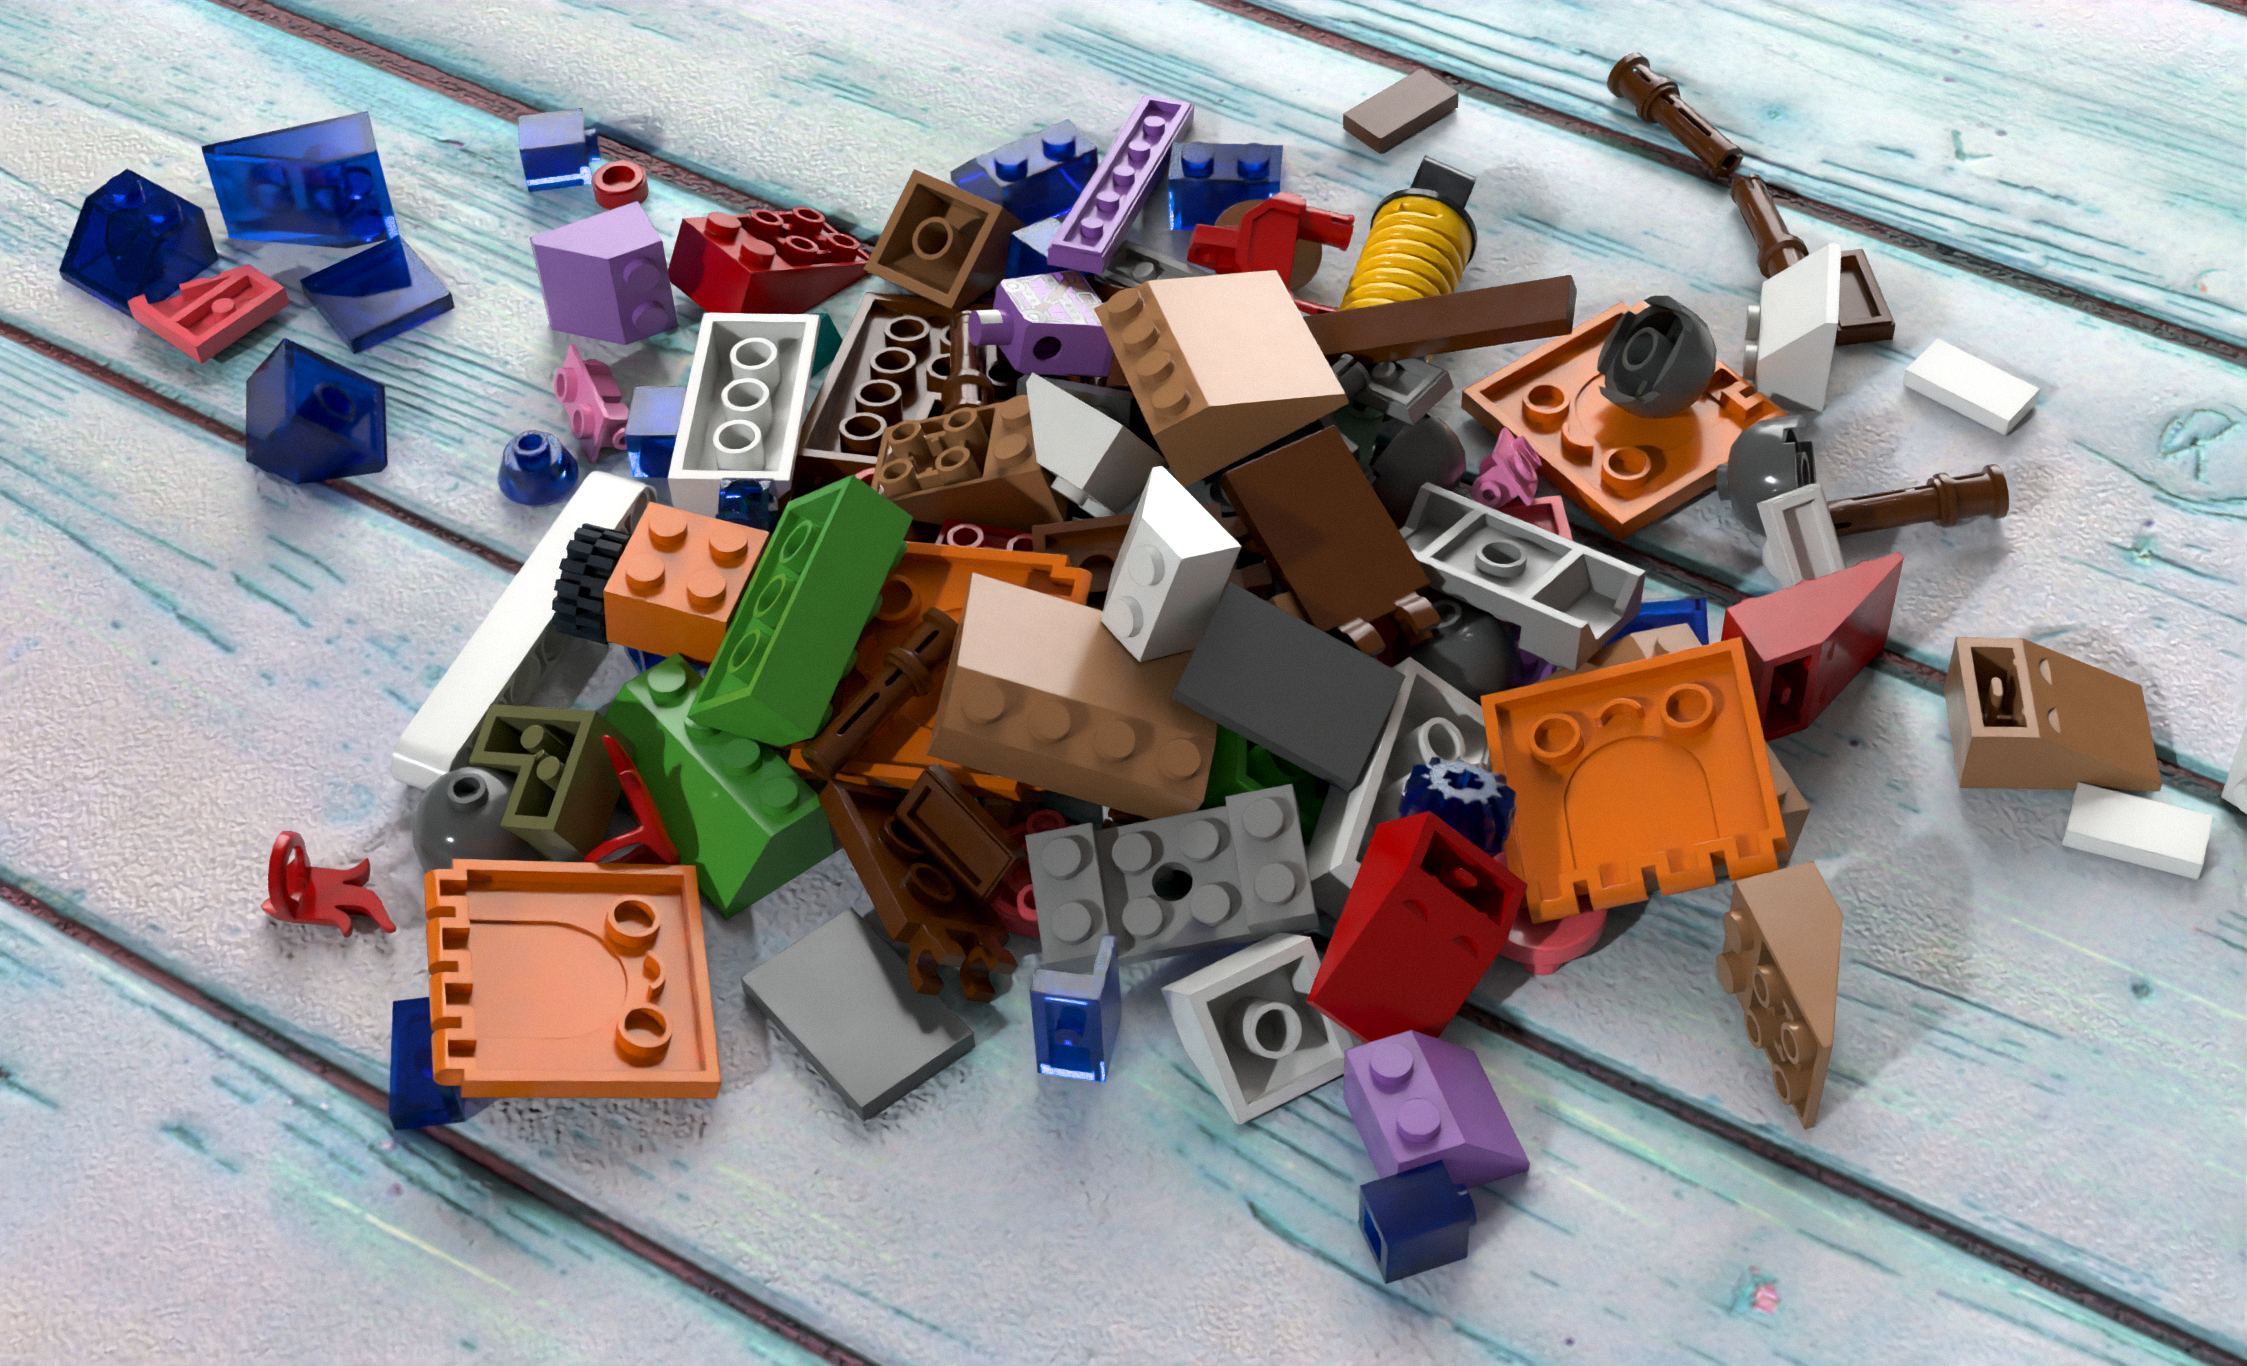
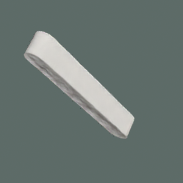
(515, 641)

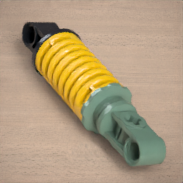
(1413, 251)

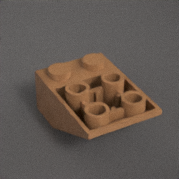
(969, 469)
(2044, 720)
(1785, 972)

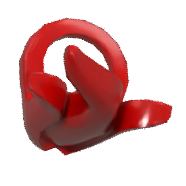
(652, 833)
(319, 894)

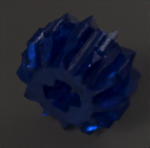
(1463, 797)

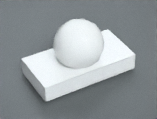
(1799, 536)

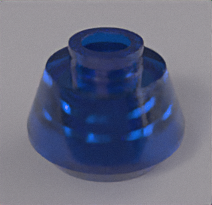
(536, 469)

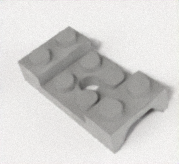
(1552, 587)
(1244, 888)

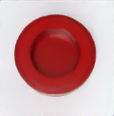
(619, 184)

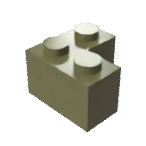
(562, 774)

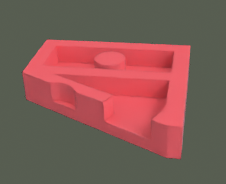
(212, 311)

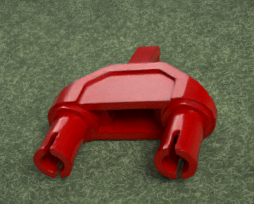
(1268, 240)

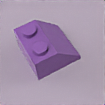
(606, 277)
(1429, 1103)

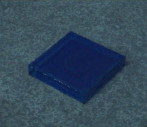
(377, 294)

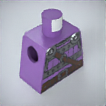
(1046, 326)

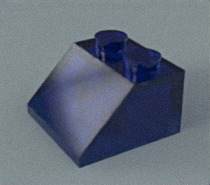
(1033, 175)
(1215, 176)
(136, 242)
(313, 417)

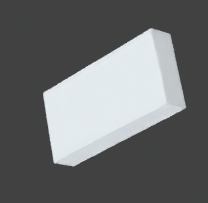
(1971, 387)
(2138, 830)

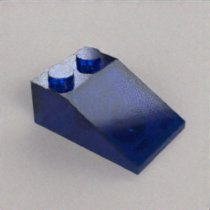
(304, 185)

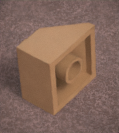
(943, 243)

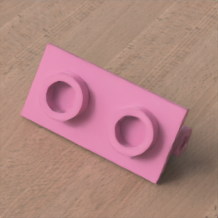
(591, 403)
(1507, 472)

